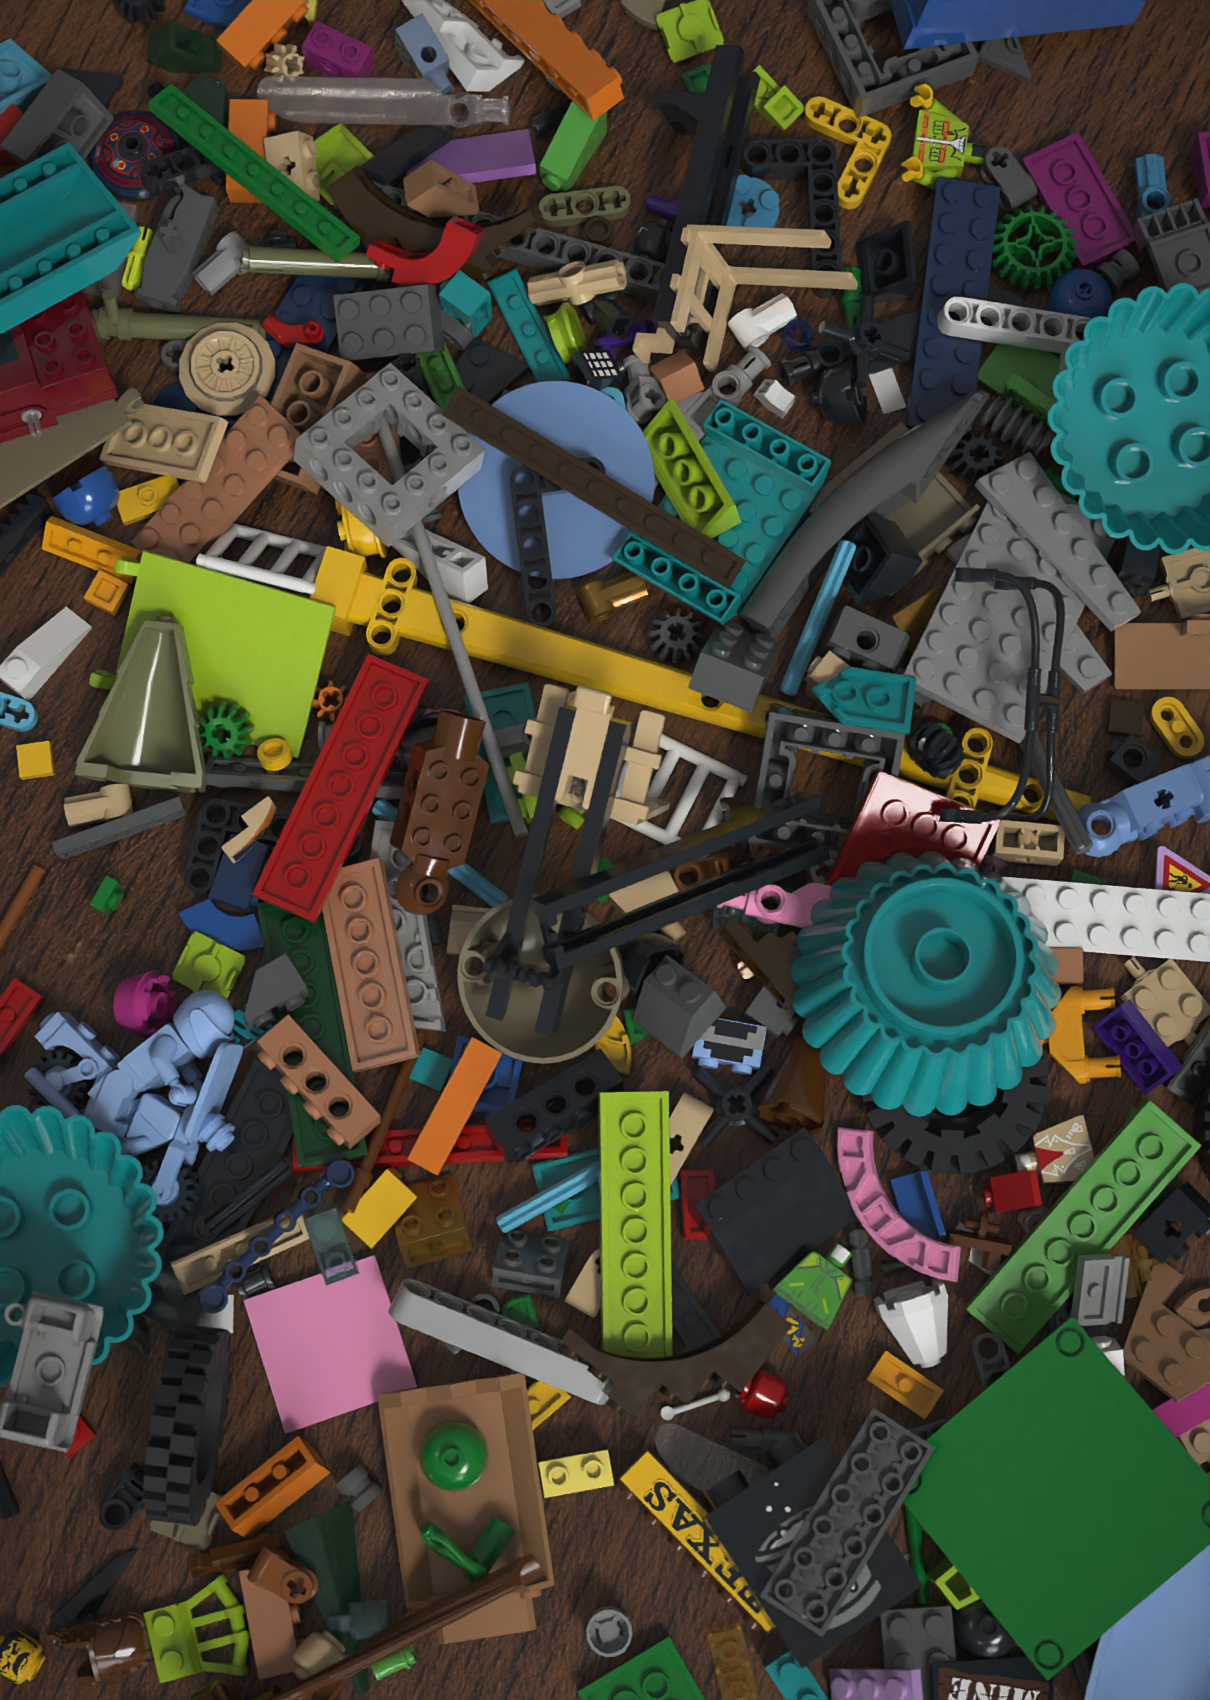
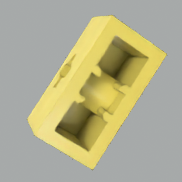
(576, 1473)

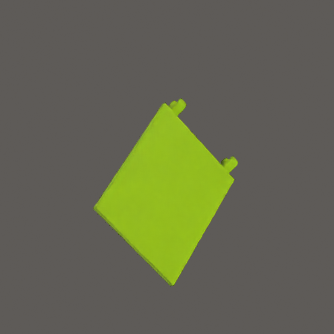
(241, 639)

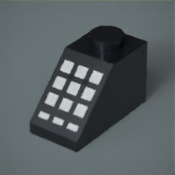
(598, 369)

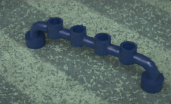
(213, 1296)

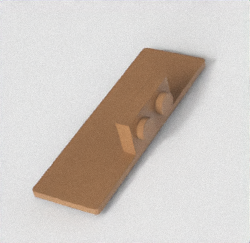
(1163, 655)

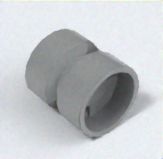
(609, 1631)

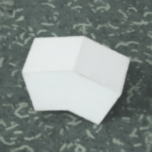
(774, 397)

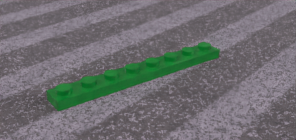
(254, 173)

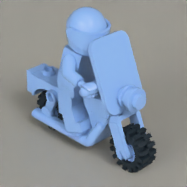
(123, 1096)

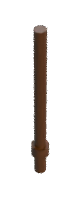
(363, 1173)

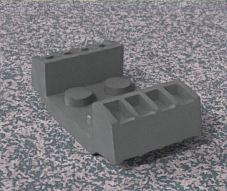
(1177, 244)

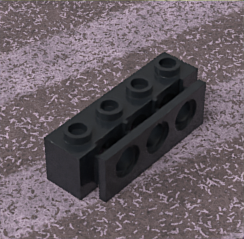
(559, 1093)

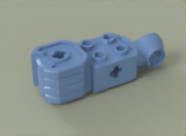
(1150, 806)

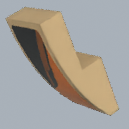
(257, 820)

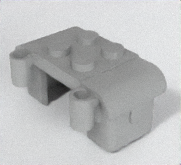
(49, 1370)

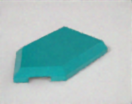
(869, 699)

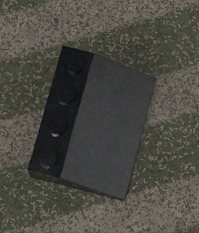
(775, 1211)

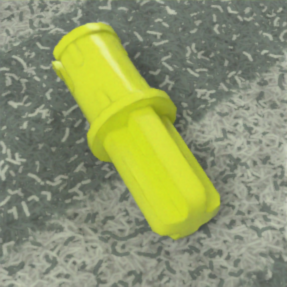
(135, 261)

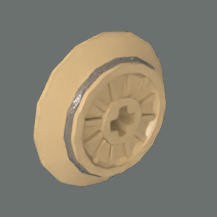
(233, 390)

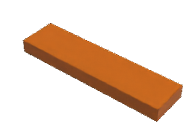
(455, 1106)

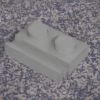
(1100, 1289)

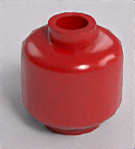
(764, 1395)

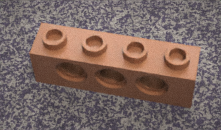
(289, 1038)

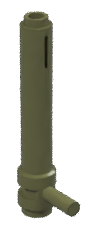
(311, 263)
(129, 324)

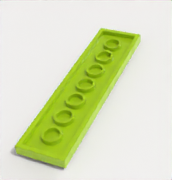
(635, 1223)

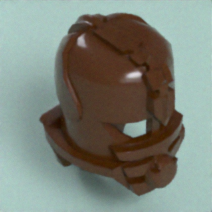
(111, 1643)

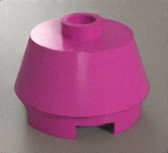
(144, 1003)

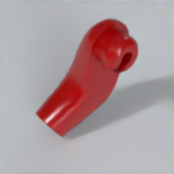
(289, 335)

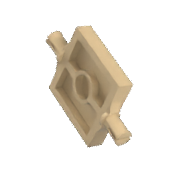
(1185, 583)
(1166, 1001)

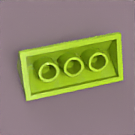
(688, 474)

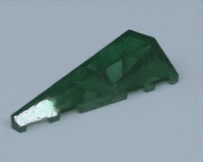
(329, 1549)

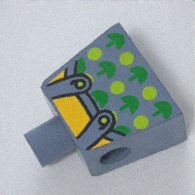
(423, 52)

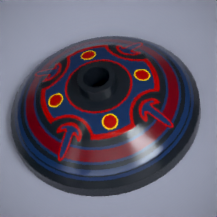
(121, 167)

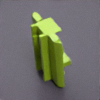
(689, 29)
(208, 965)

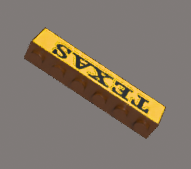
(681, 1515)

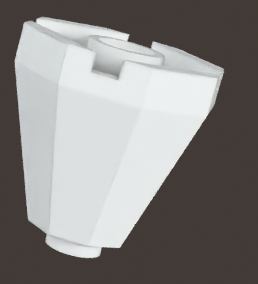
(917, 1320)

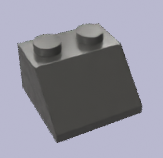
(676, 1006)

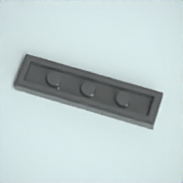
(120, 828)

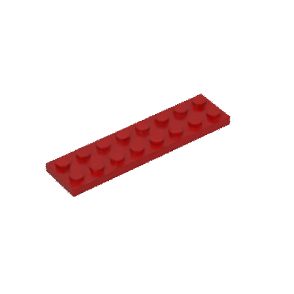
(341, 788)

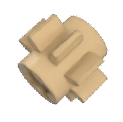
(284, 61)

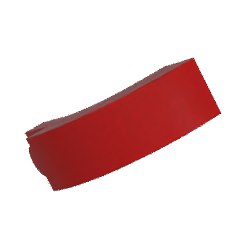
(414, 269)

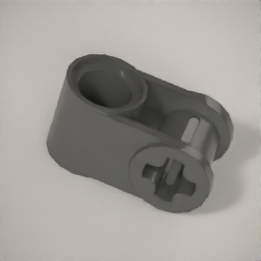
(1014, 183)

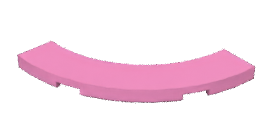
(879, 1215)

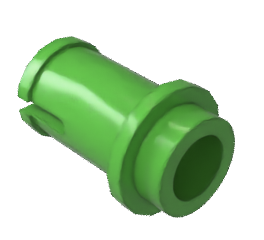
(395, 1662)

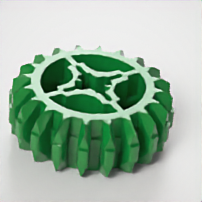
(1009, 253)

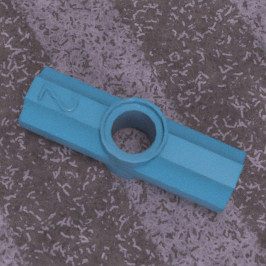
(1150, 185)

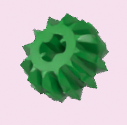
(232, 721)

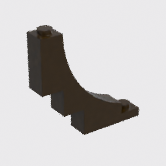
(767, 959)

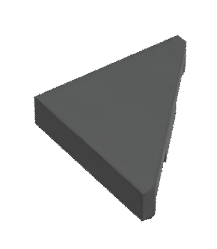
(1005, 56)

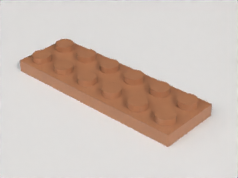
(242, 468)
(369, 968)

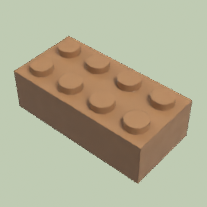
(306, 393)

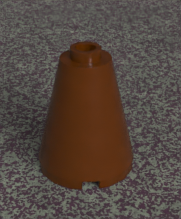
(796, 1090)

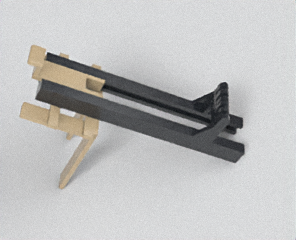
(694, 260)
(564, 750)

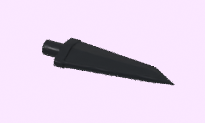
(93, 1593)

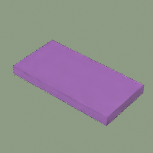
(486, 156)

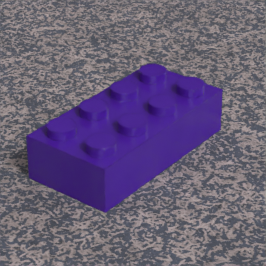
(1138, 1045)

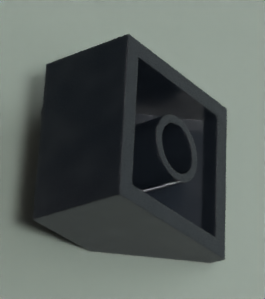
(881, 561)

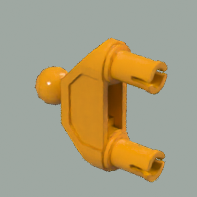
(1067, 1040)

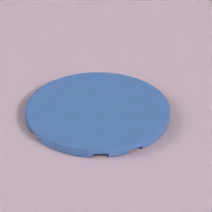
(585, 426)

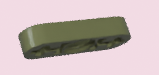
(592, 195)

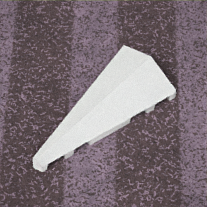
(472, 56)

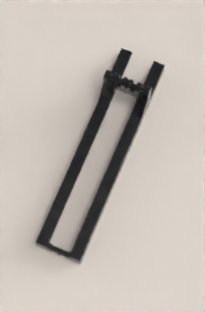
(753, 873)

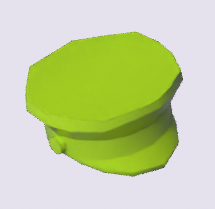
(566, 332)

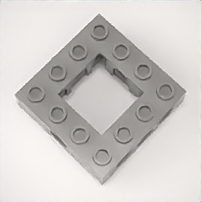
(386, 509)

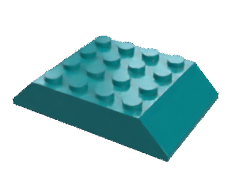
(56, 234)

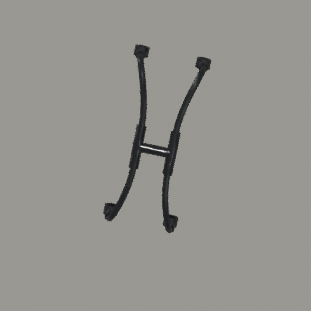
(1034, 698)

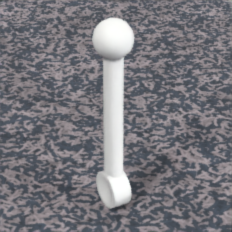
(668, 1412)

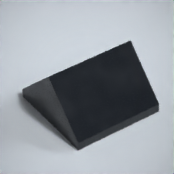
(888, 264)

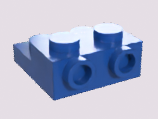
(502, 1085)

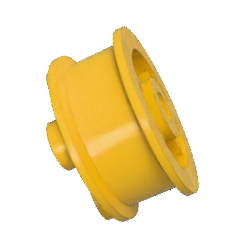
(358, 536)

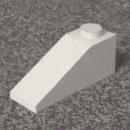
(460, 568)
(42, 653)

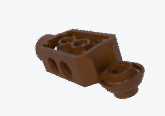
(438, 809)

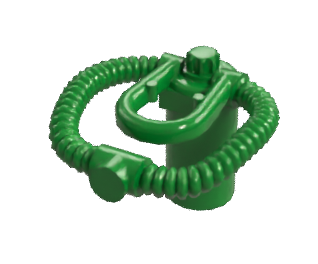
(481, 1556)

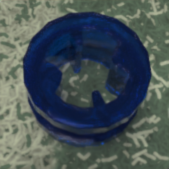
(800, 345)

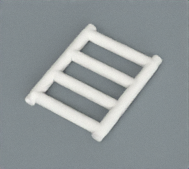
(261, 539)
(704, 765)

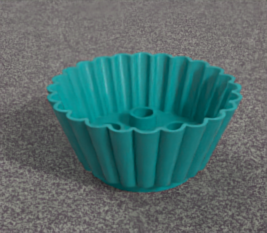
(1139, 419)
(925, 983)
(72, 1224)

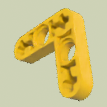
(863, 147)

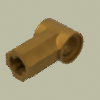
(604, 598)

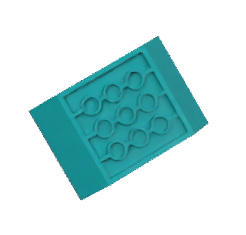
(773, 489)

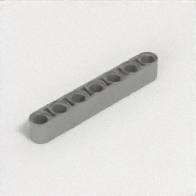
(494, 1338)

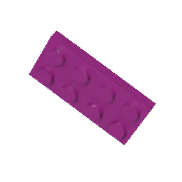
(1077, 190)

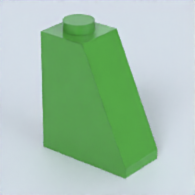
(571, 148)

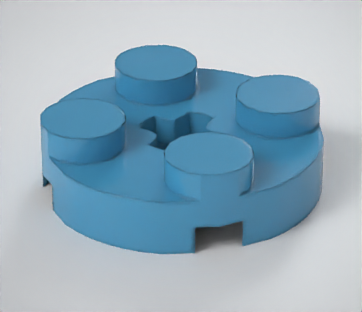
(764, 202)

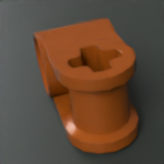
(703, 868)
(276, 1573)

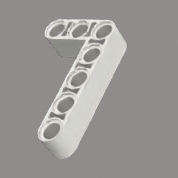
(1002, 330)

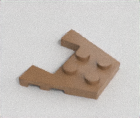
(1163, 1344)

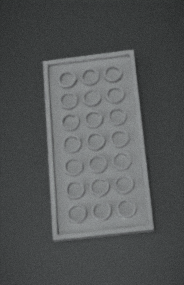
(980, 637)

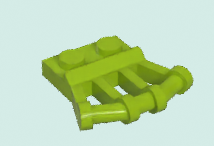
(177, 1642)

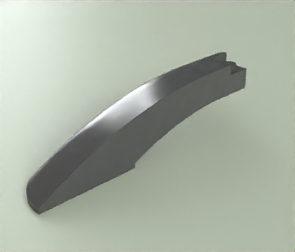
(876, 488)

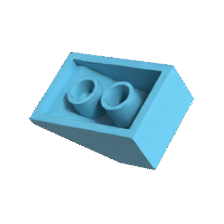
(20, 77)

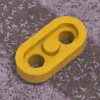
(1178, 727)

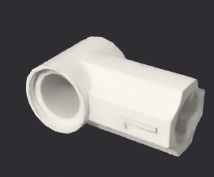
(756, 325)

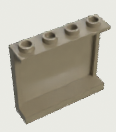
(928, 523)

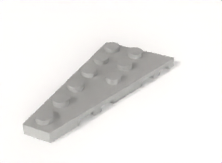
(412, 937)

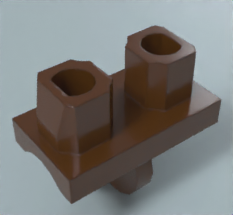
(993, 1247)

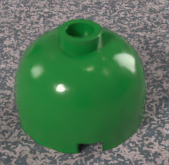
(453, 1455)

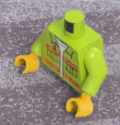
(939, 142)

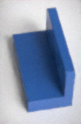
(917, 1203)

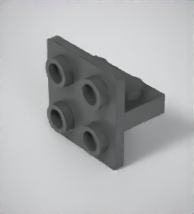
(530, 1263)

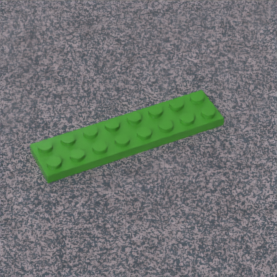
(1082, 1222)

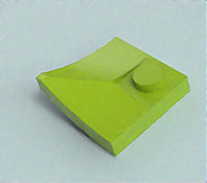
(336, 155)

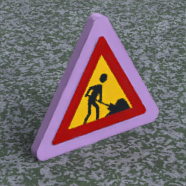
(1177, 874)

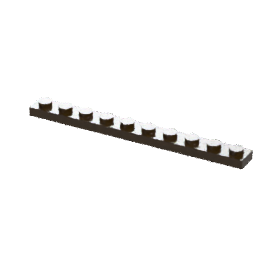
(593, 487)

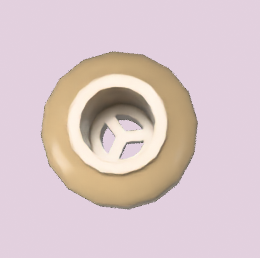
(316, 1654)

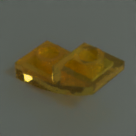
(732, 1663)

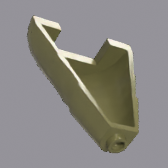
(150, 718)

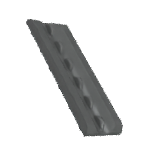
(847, 1522)

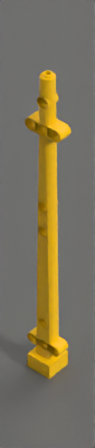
(531, 648)

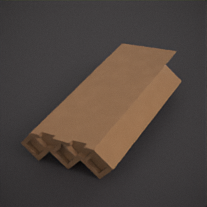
(506, 1490)

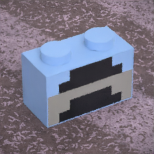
(731, 1045)

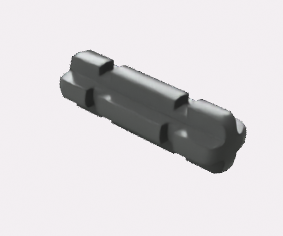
(861, 1263)

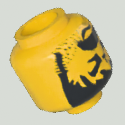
(20, 1656)

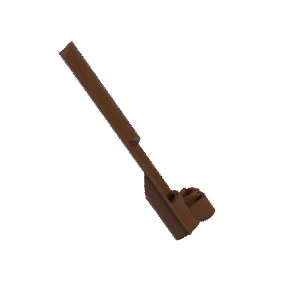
(330, 1680)

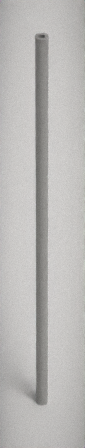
(457, 645)

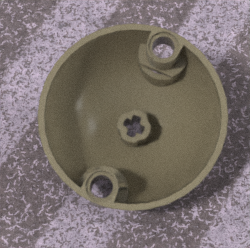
(586, 1009)

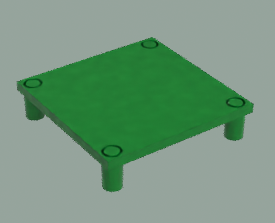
(1062, 1498)

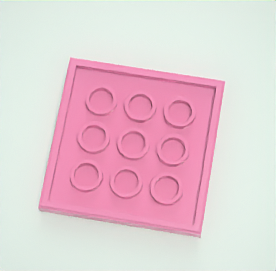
(329, 1345)

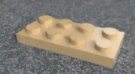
(167, 443)

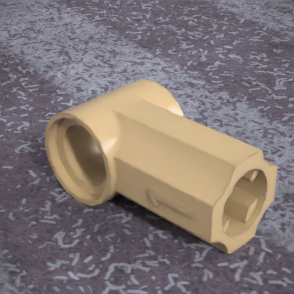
(96, 807)

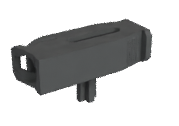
(176, 250)

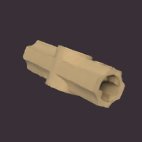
(577, 282)

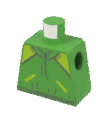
(817, 1285)

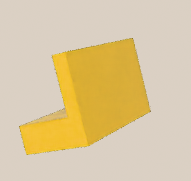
(380, 1207)

